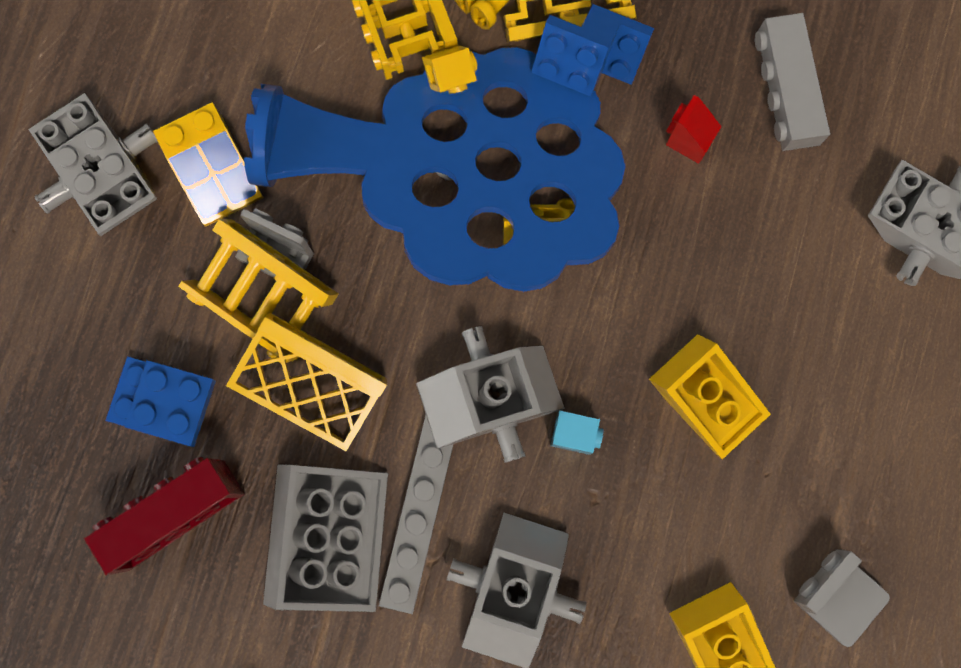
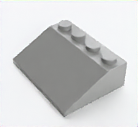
(325, 539)

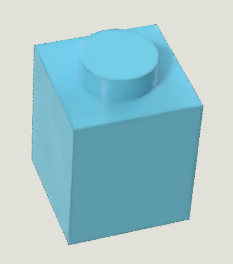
(576, 433)

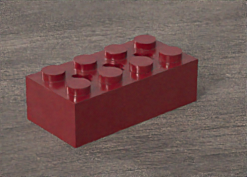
(163, 516)

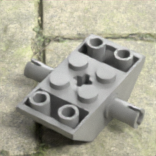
(93, 164)
(922, 221)
(460, 403)
(510, 627)

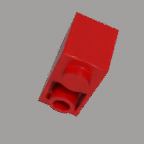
(692, 130)

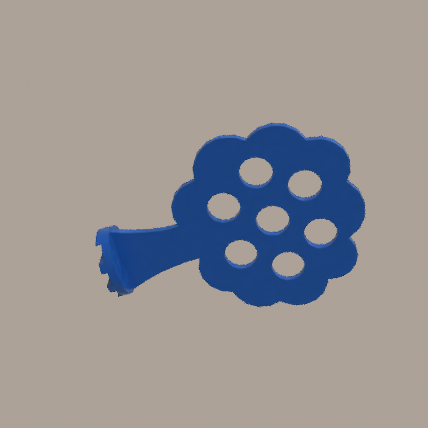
(303, 140)

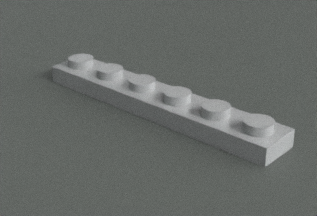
(416, 524)

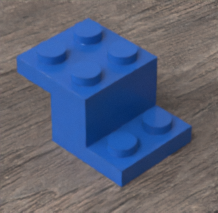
(580, 55)
(161, 401)

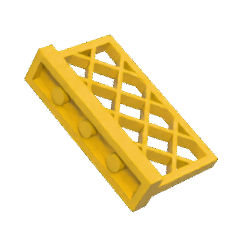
(323, 357)

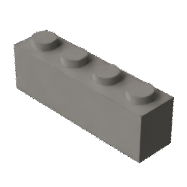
(792, 82)

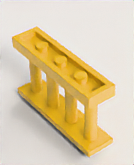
(259, 257)

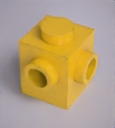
(450, 69)

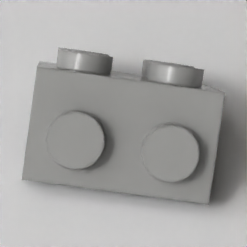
(285, 239)
(842, 597)

